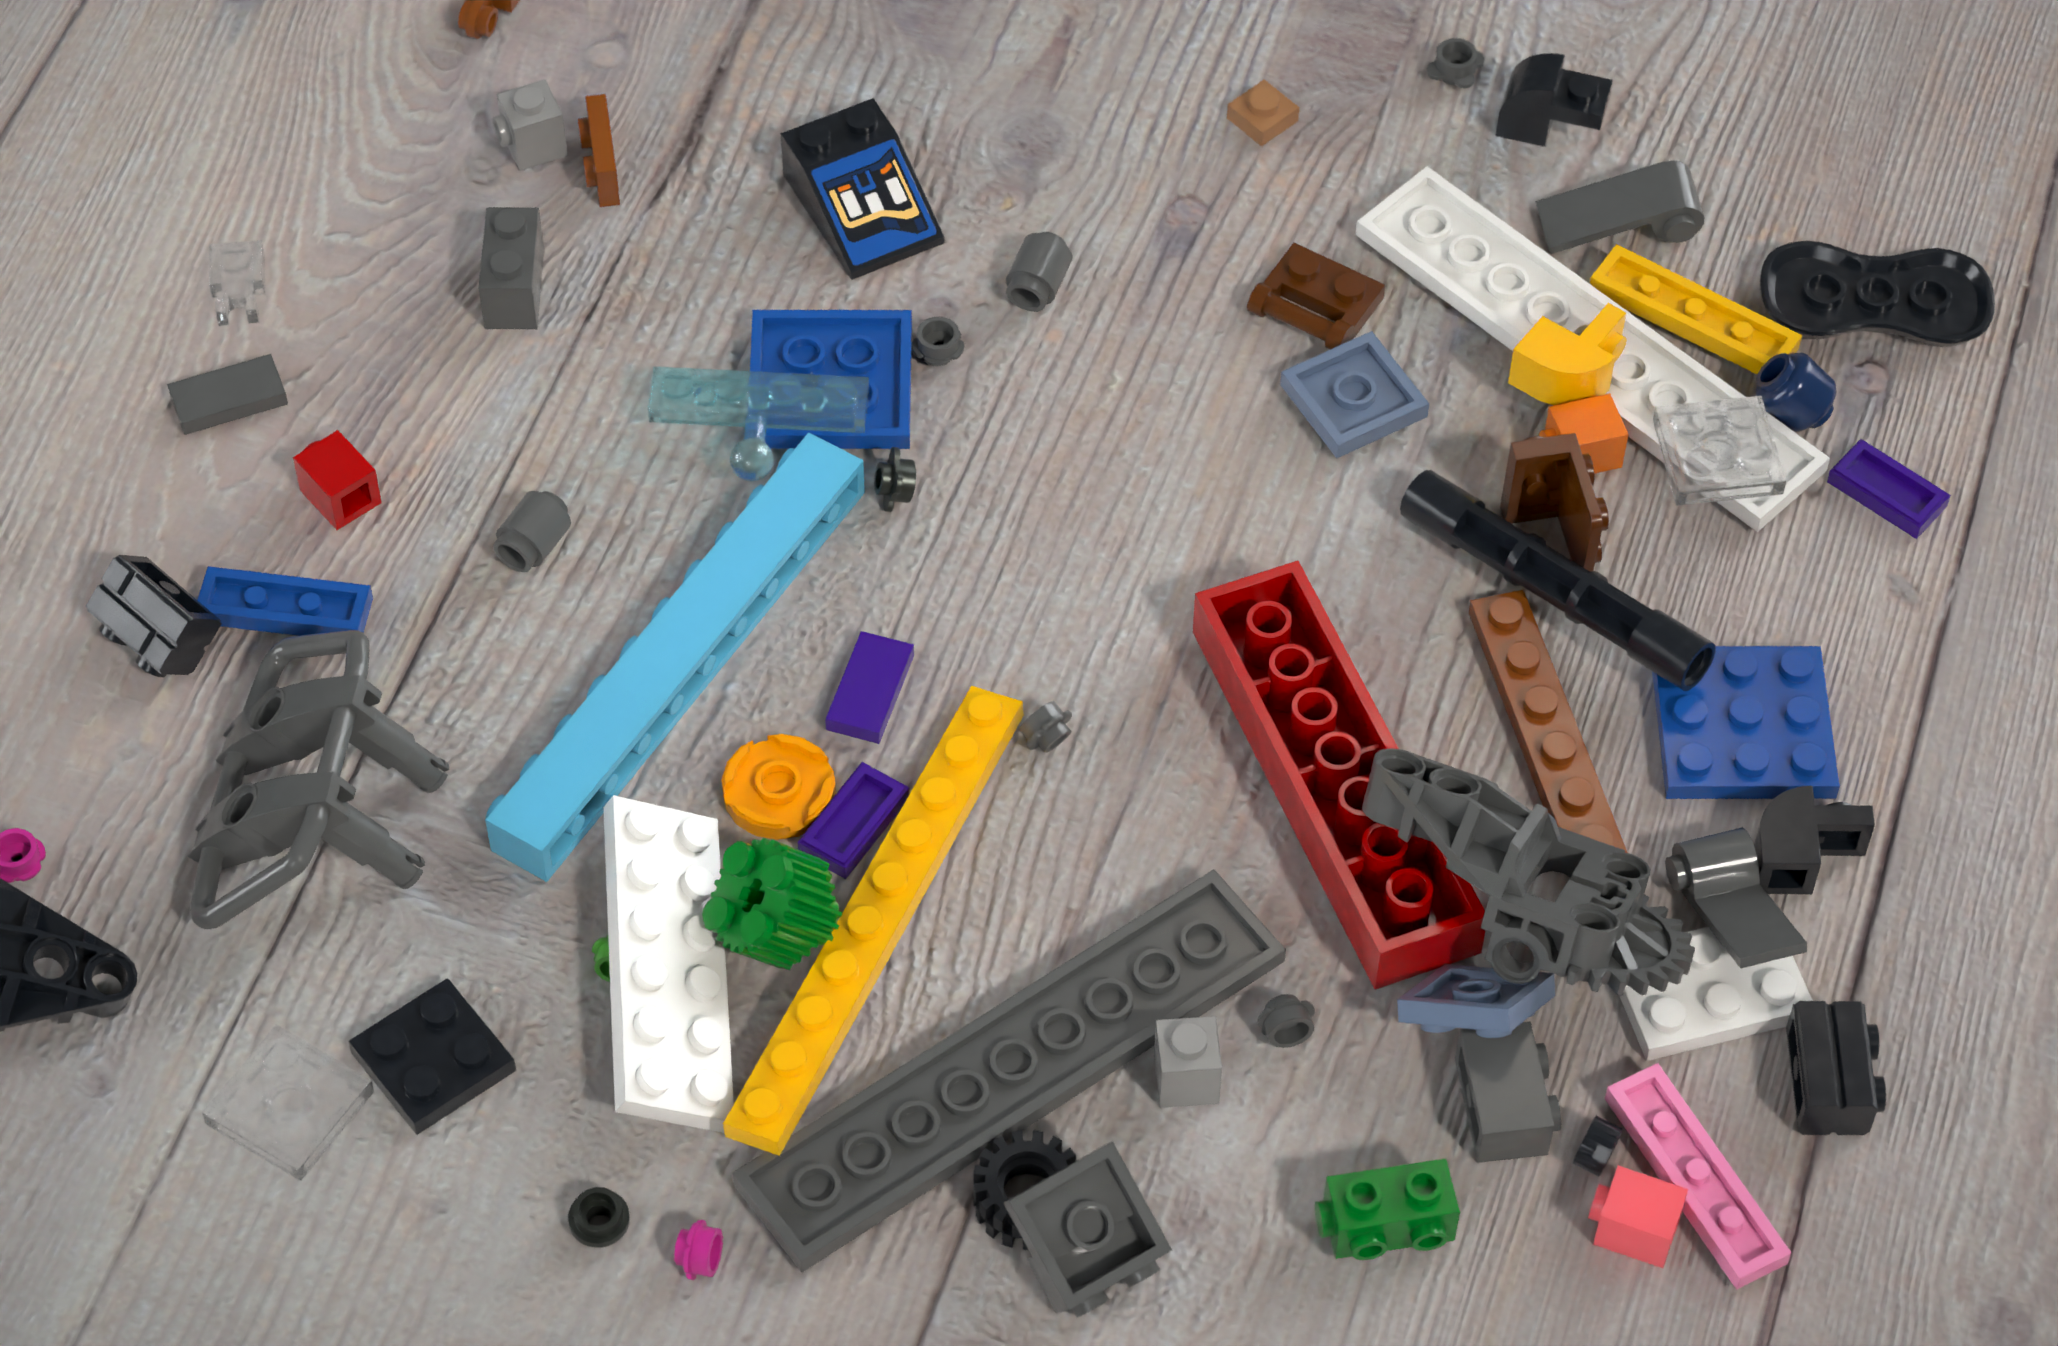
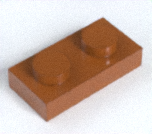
(601, 166)

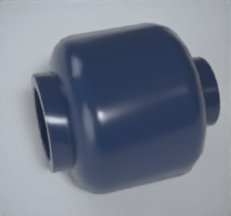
(1796, 391)

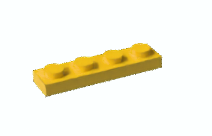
(1692, 310)

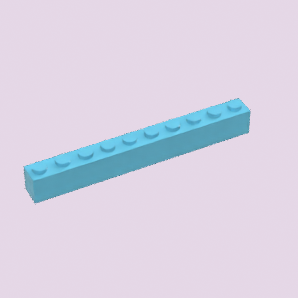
(674, 657)

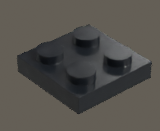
(432, 1056)

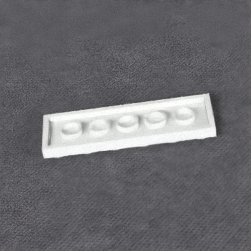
(666, 966)

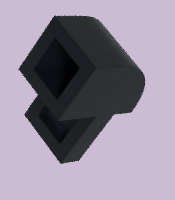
(1546, 92)
(1798, 833)

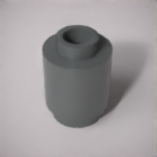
(1038, 271)
(532, 530)

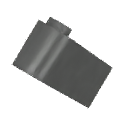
(1653, 195)
(1724, 888)

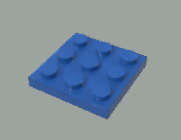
(842, 344)
(1749, 727)

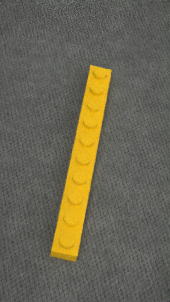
(872, 922)

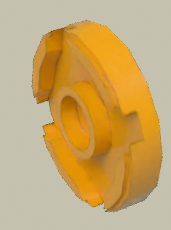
(777, 786)

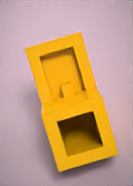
(1568, 367)

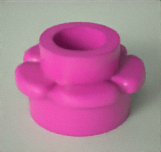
(20, 843)
(699, 1250)

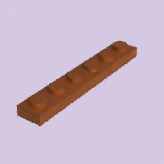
(1542, 717)

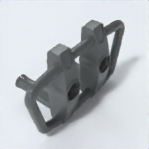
(306, 807)

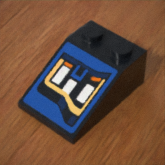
(860, 188)

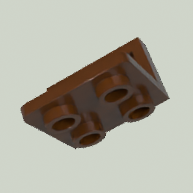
(1556, 480)

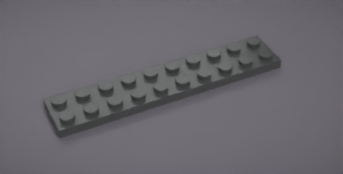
(1006, 1070)

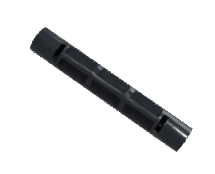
(1583, 595)

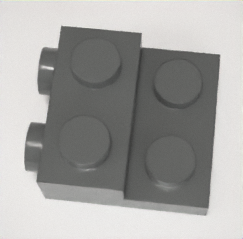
(1088, 1231)

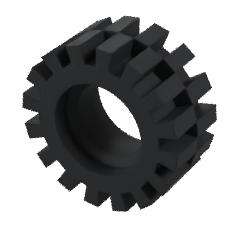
(1008, 1162)

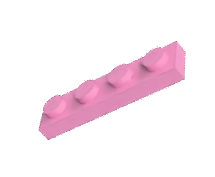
(1687, 1156)

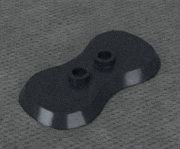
(1915, 294)

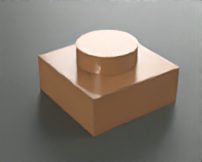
(1262, 112)

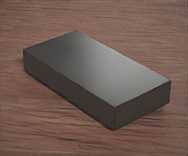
(227, 394)

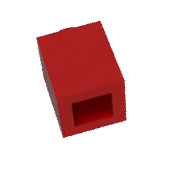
(337, 479)

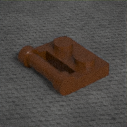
(1322, 288)

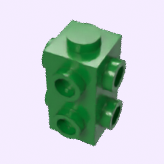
(1389, 1210)

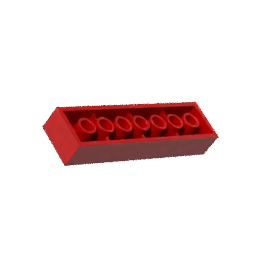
(1317, 747)

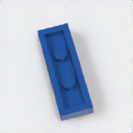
(284, 602)

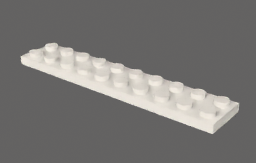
(1511, 283)

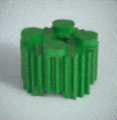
(772, 903)

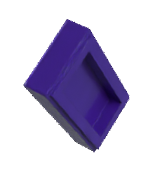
(1888, 488)
(869, 687)
(854, 819)

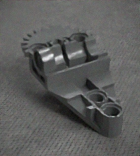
(1600, 919)

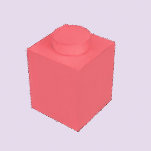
(1637, 1215)

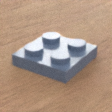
(1354, 394)
(1473, 1000)

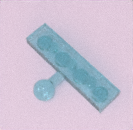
(758, 403)

